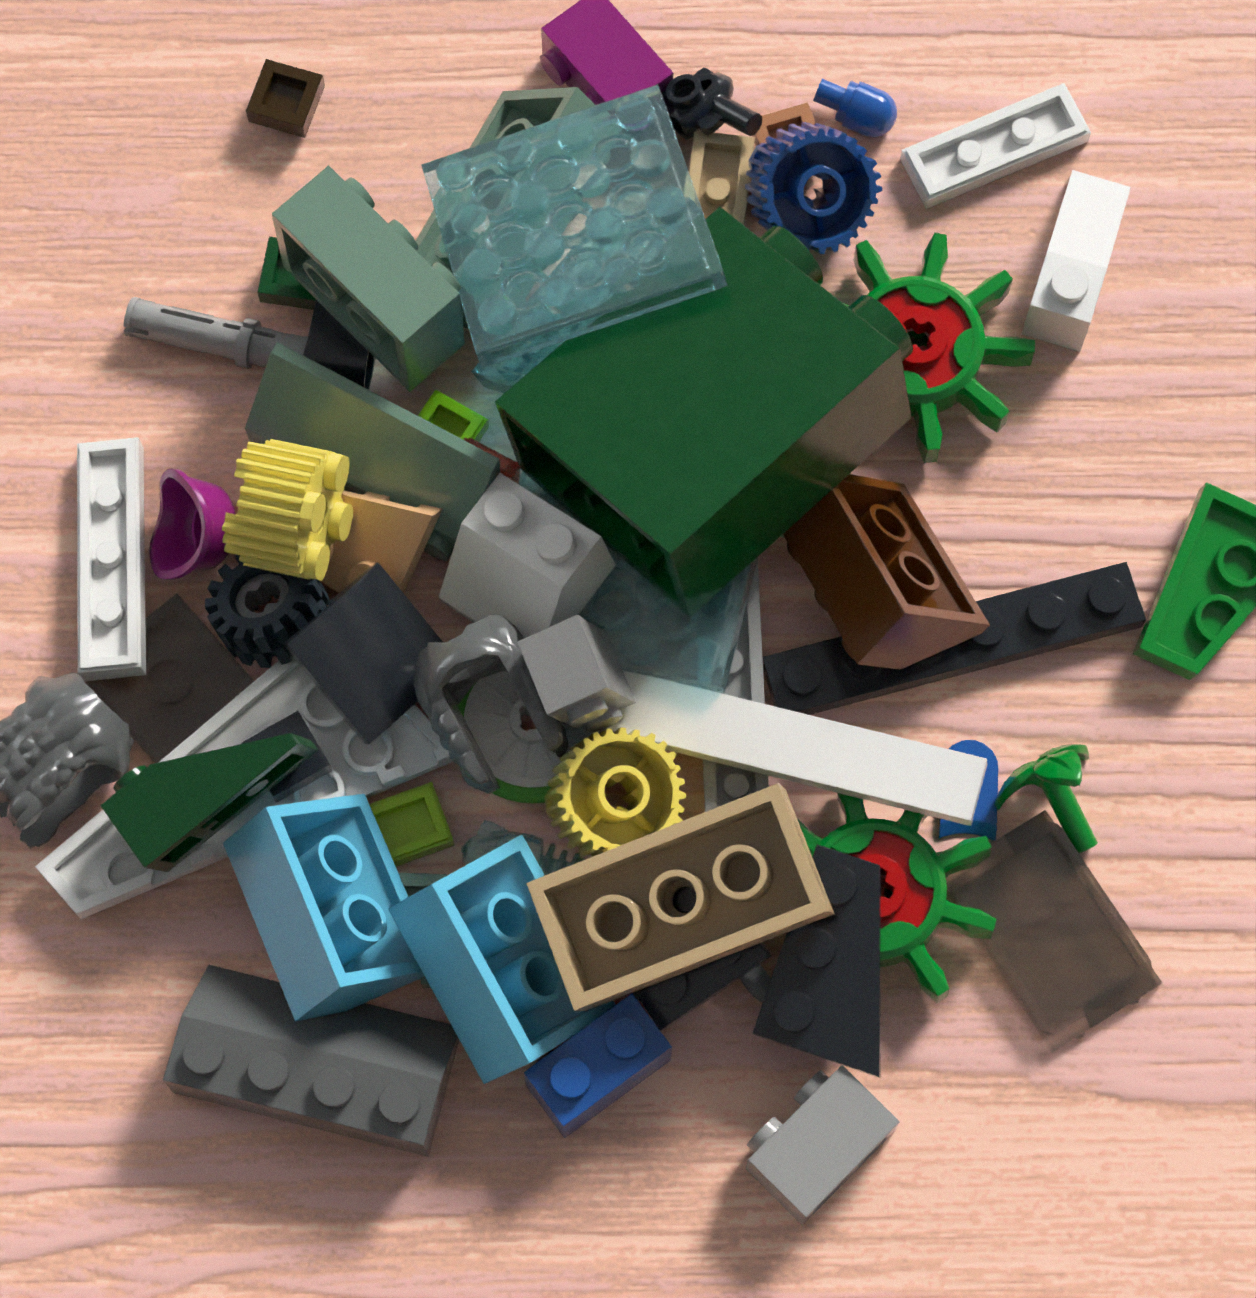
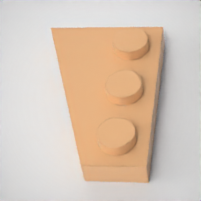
(382, 534)

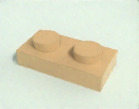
(720, 171)

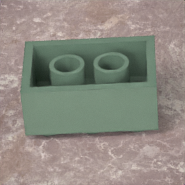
(370, 276)

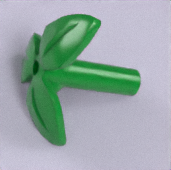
(1055, 774)

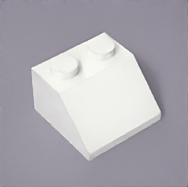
(523, 561)

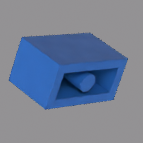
(598, 1065)

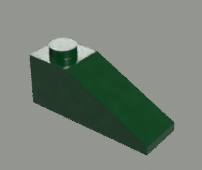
(186, 800)

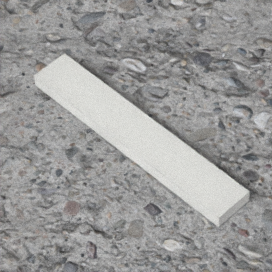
(805, 748)

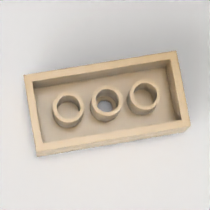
(616, 914)

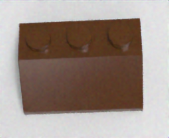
(883, 574)

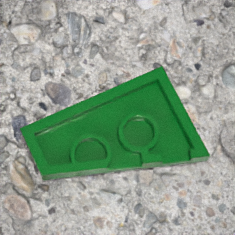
(1205, 586)

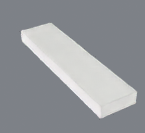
(111, 559)

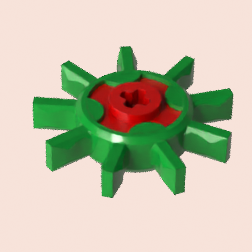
(953, 335)
(913, 886)

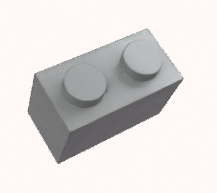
(577, 674)
(820, 1142)

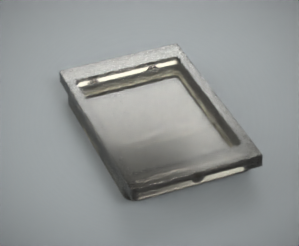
(1054, 932)

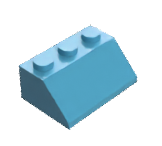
(322, 901)
(492, 961)

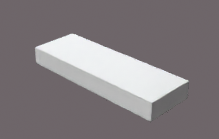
(995, 145)

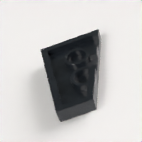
(828, 972)

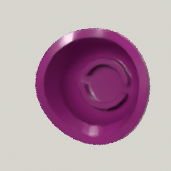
(188, 526)

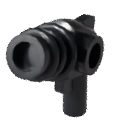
(705, 104)

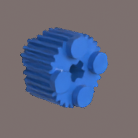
(785, 165)

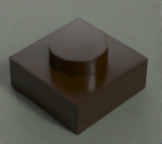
(285, 98)

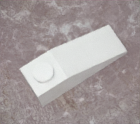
(1076, 261)

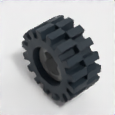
(261, 634)

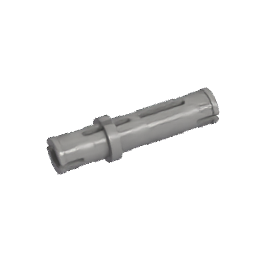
(204, 333)

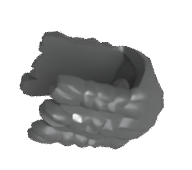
(449, 671)
(57, 754)

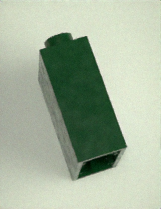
(714, 416)

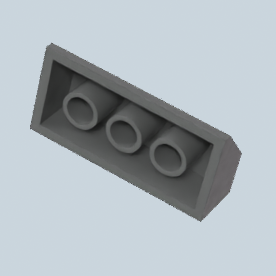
(343, 1073)

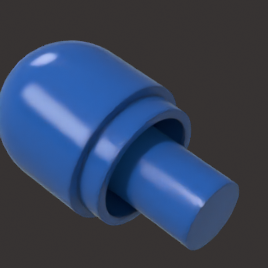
(859, 107)

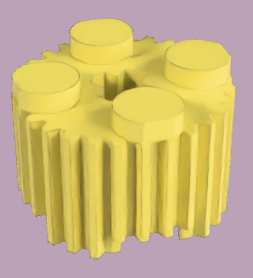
(288, 508)
(600, 761)

